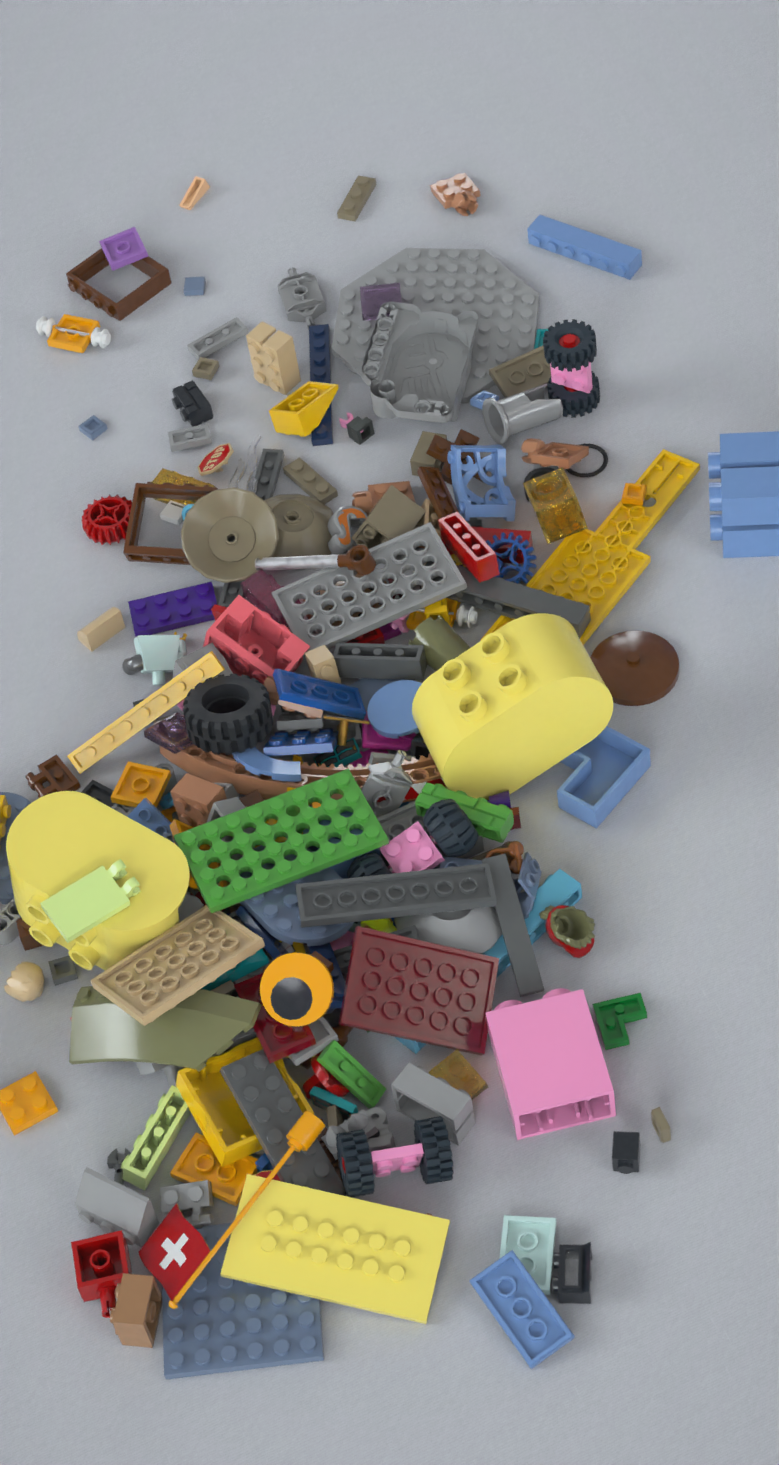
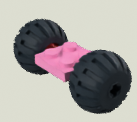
(415, 849)

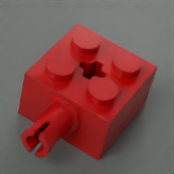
(100, 1267)

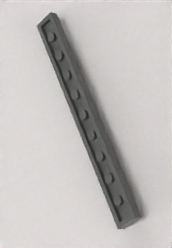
(267, 477)

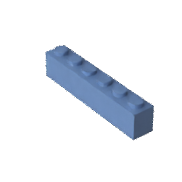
(584, 247)

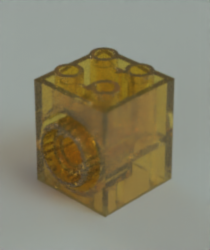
(555, 505)

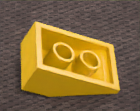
(303, 408)

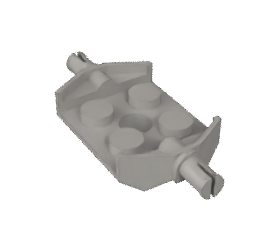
(304, 306)
(387, 780)

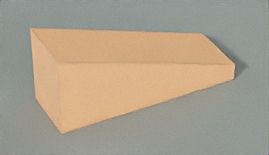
(196, 190)

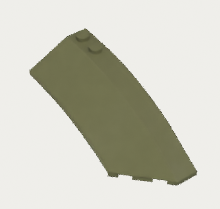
(178, 1037)

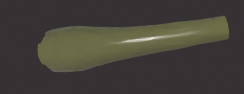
(439, 642)

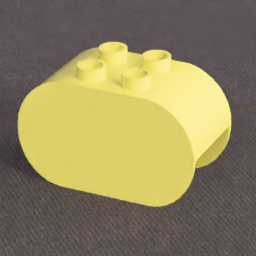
(511, 706)
(73, 835)

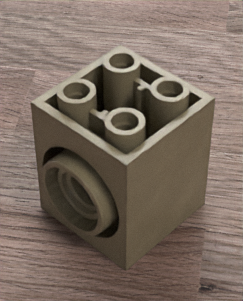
(388, 519)

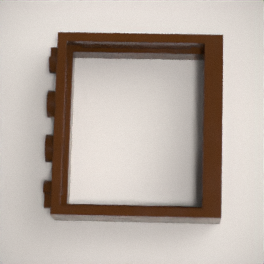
(96, 262)
(162, 491)

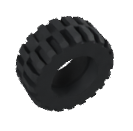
(228, 714)

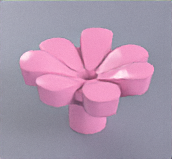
(401, 623)

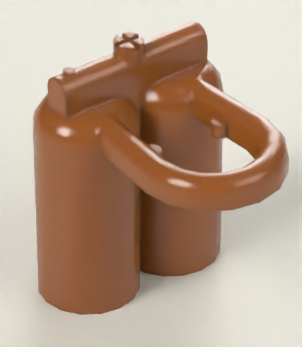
(513, 852)

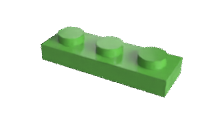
(351, 1074)

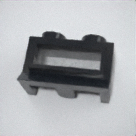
(573, 1273)

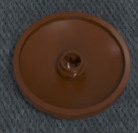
(636, 667)

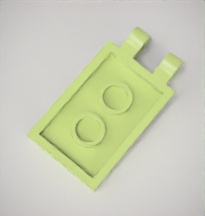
(90, 900)

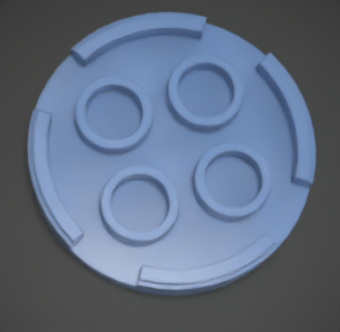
(392, 709)

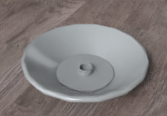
(466, 929)

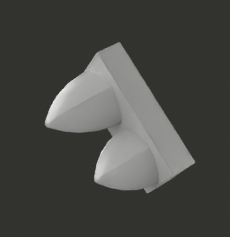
(355, 1122)

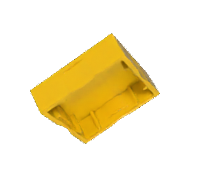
(218, 1110)

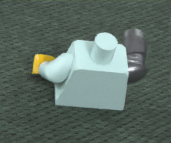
(156, 655)

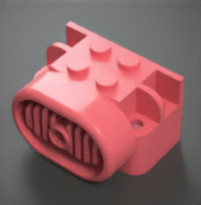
(254, 641)

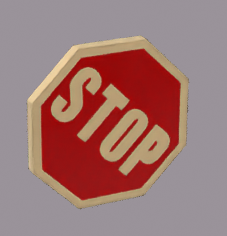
(215, 459)

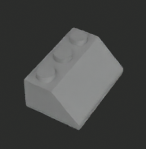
(115, 1208)

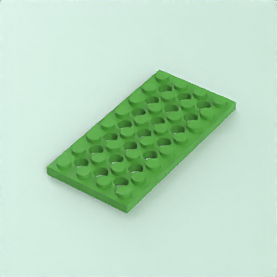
(275, 852)

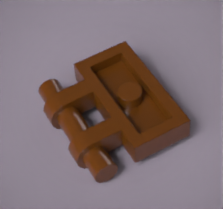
(56, 774)

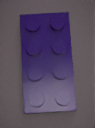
(173, 609)

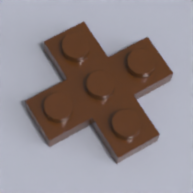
(439, 450)

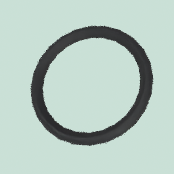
(583, 475)

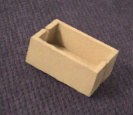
(273, 358)

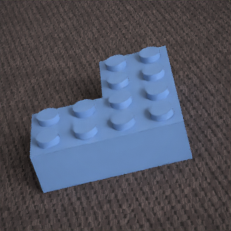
(602, 775)

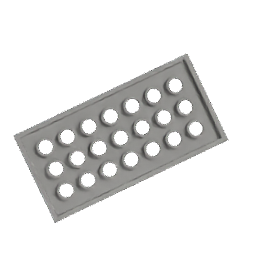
(371, 617)

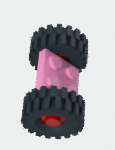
(570, 352)
(429, 1152)

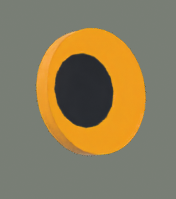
(296, 989)

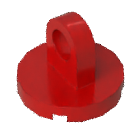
(323, 1080)

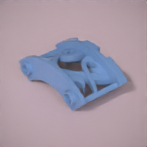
(468, 502)

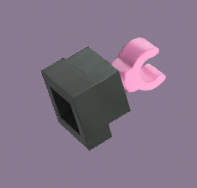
(358, 428)

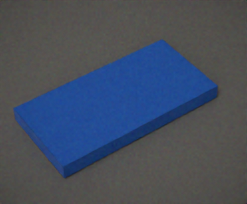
(319, 693)

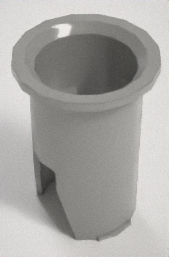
(519, 413)

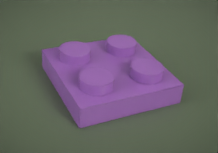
(123, 248)

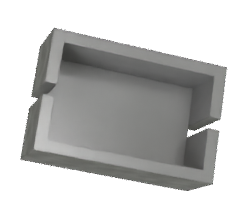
(425, 1096)

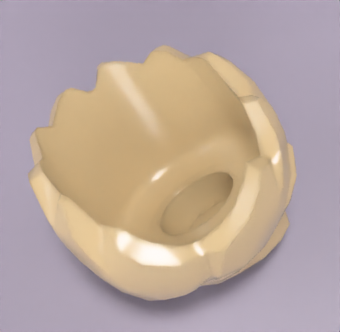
(25, 982)

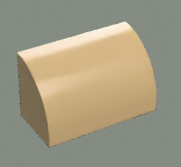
(101, 629)

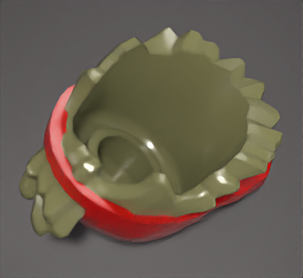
(569, 929)

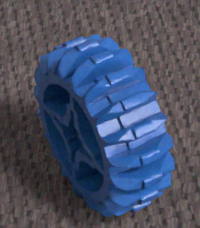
(512, 553)

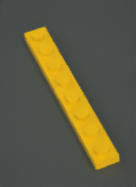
(144, 713)

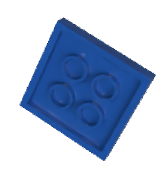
(301, 743)

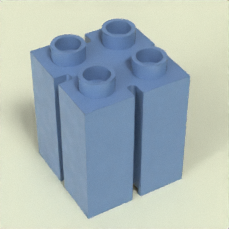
(746, 494)

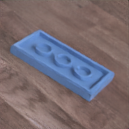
(521, 1309)

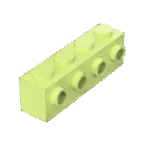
(156, 1140)

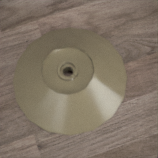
(225, 515)
(301, 525)

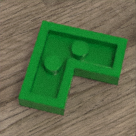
(613, 1015)

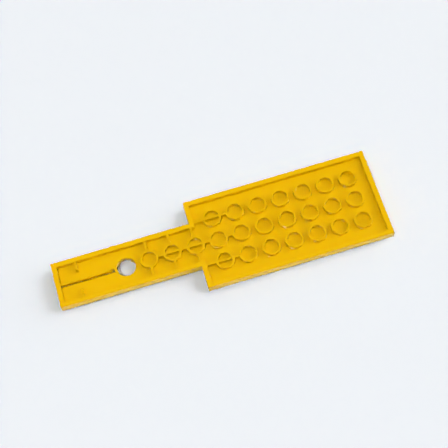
(605, 563)

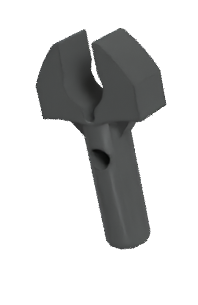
(113, 1163)

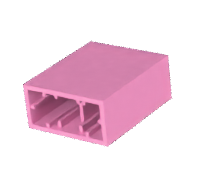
(550, 1063)

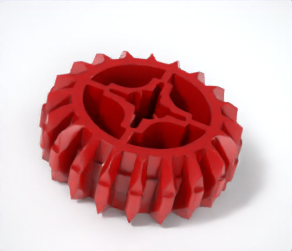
(107, 519)

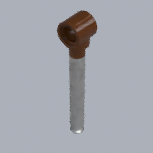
(356, 559)

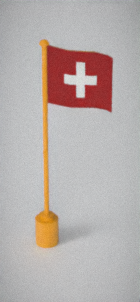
(179, 1252)

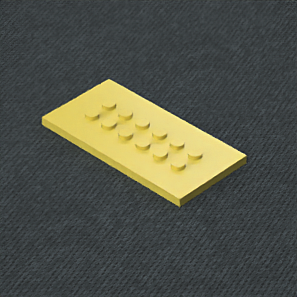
(337, 1249)

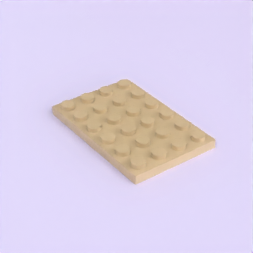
(177, 964)

